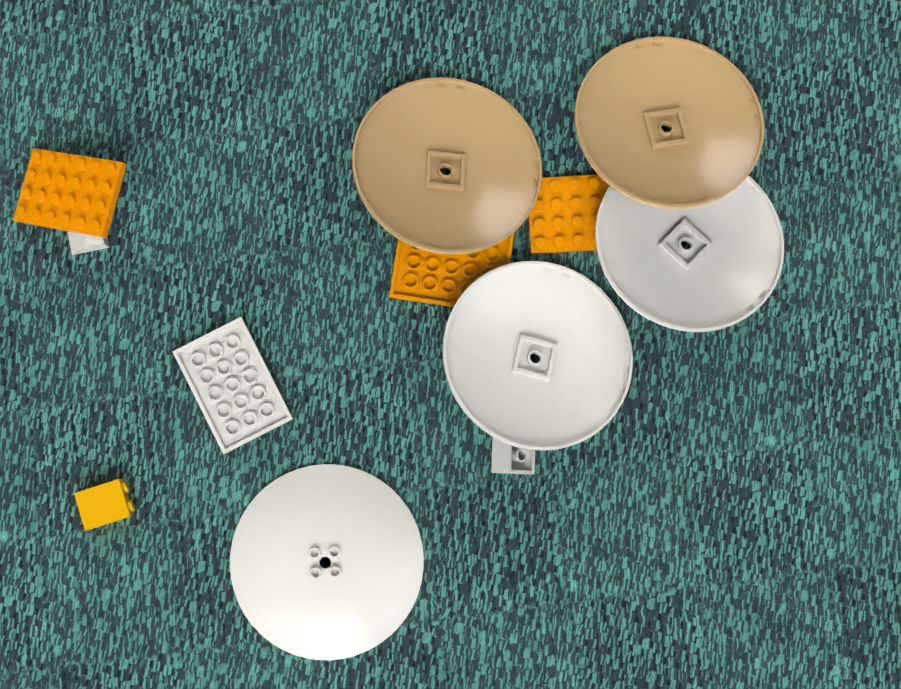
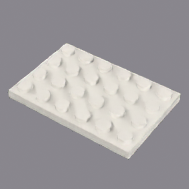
(232, 385)

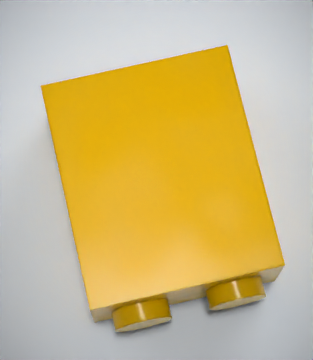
(104, 504)

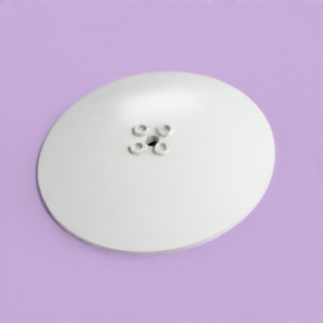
(706, 288)
(579, 346)
(371, 551)

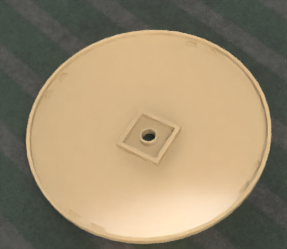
(674, 85)
(452, 127)

